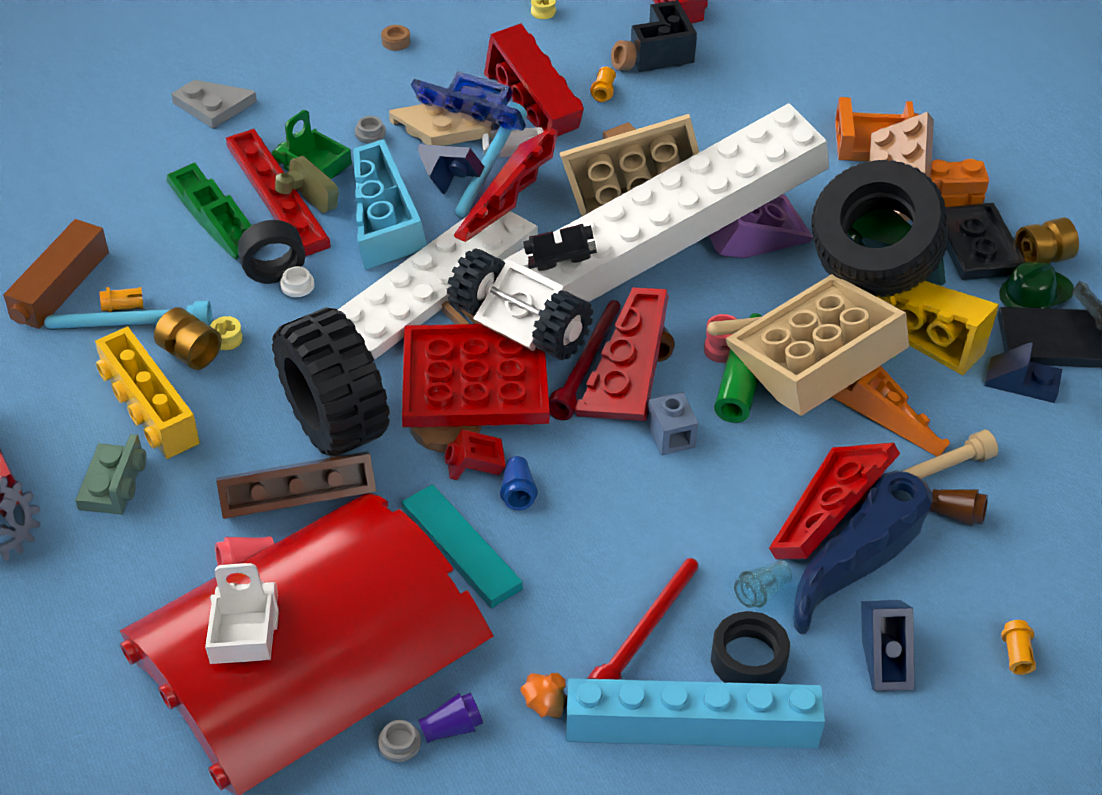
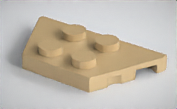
(438, 126)

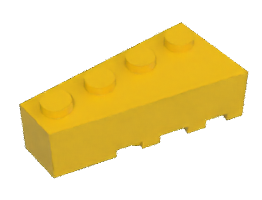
(946, 323)

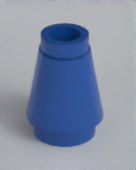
(518, 485)

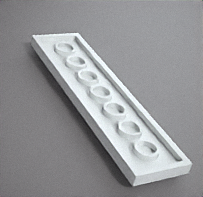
(420, 284)

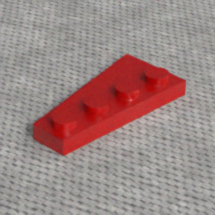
(629, 361)
(830, 495)

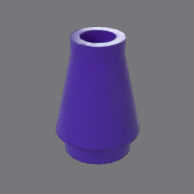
(452, 718)

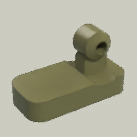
(310, 182)

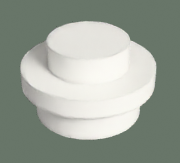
(297, 282)

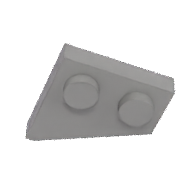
(212, 101)

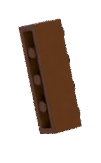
(295, 484)

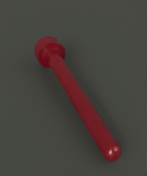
(563, 401)

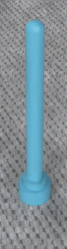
(488, 161)
(200, 309)

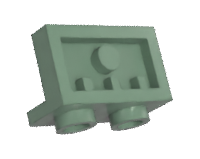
(112, 477)

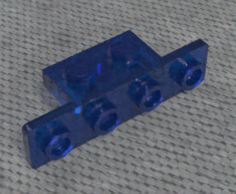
(472, 96)

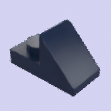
(447, 161)
(1016, 374)

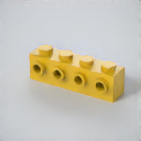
(147, 392)

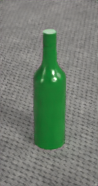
(736, 389)

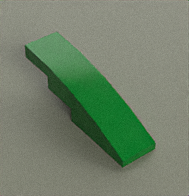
(210, 207)

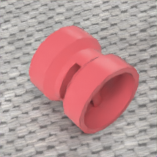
(716, 346)

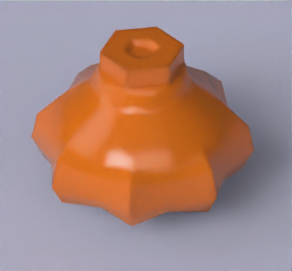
(545, 694)

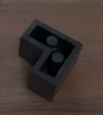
(666, 39)

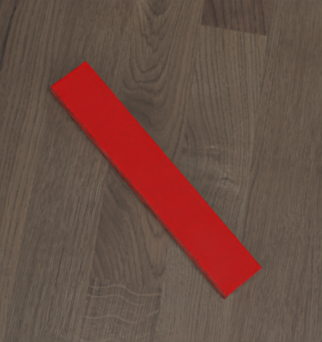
(261, 171)

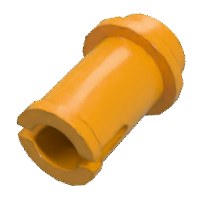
(603, 88)
(121, 299)
(1019, 646)

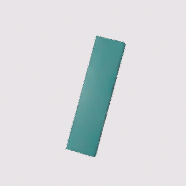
(462, 546)

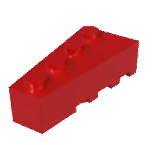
(536, 85)

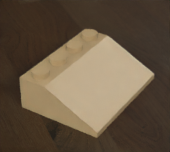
(622, 162)
(820, 342)

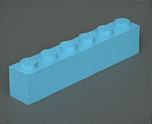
(694, 713)

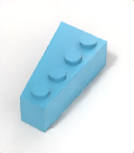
(385, 211)

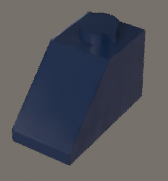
(888, 644)

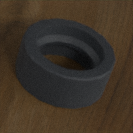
(268, 233)
(755, 626)

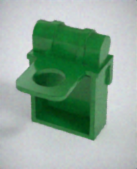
(317, 148)

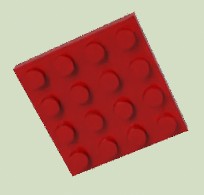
(471, 378)

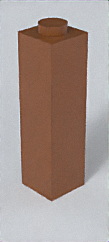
(56, 273)

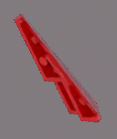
(514, 177)

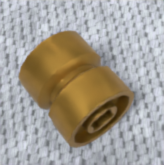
(1049, 242)
(187, 338)

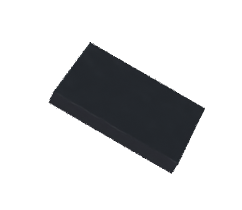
(981, 242)
(1057, 335)

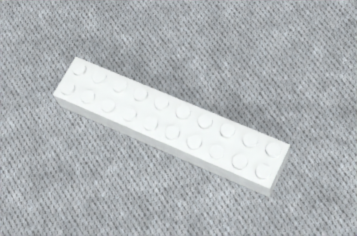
(691, 201)

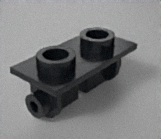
(548, 252)

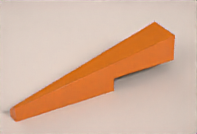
(886, 403)

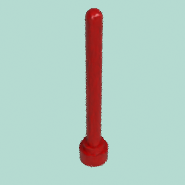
(646, 624)

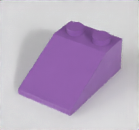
(762, 231)

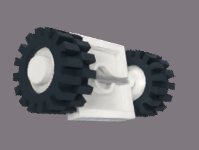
(520, 304)

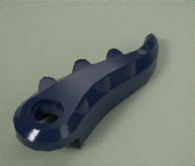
(868, 542)

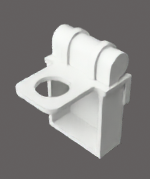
(241, 617)

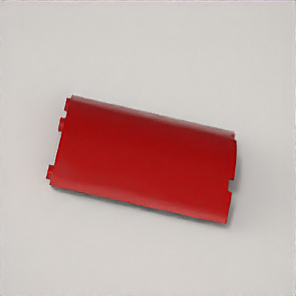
(356, 627)

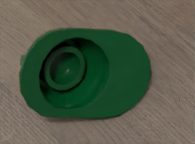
(1035, 287)

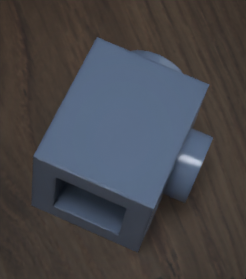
(672, 423)

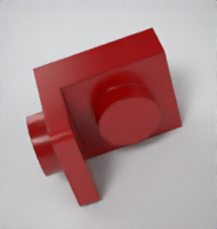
(474, 452)

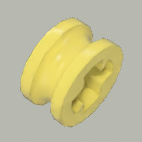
(543, 8)
(230, 332)

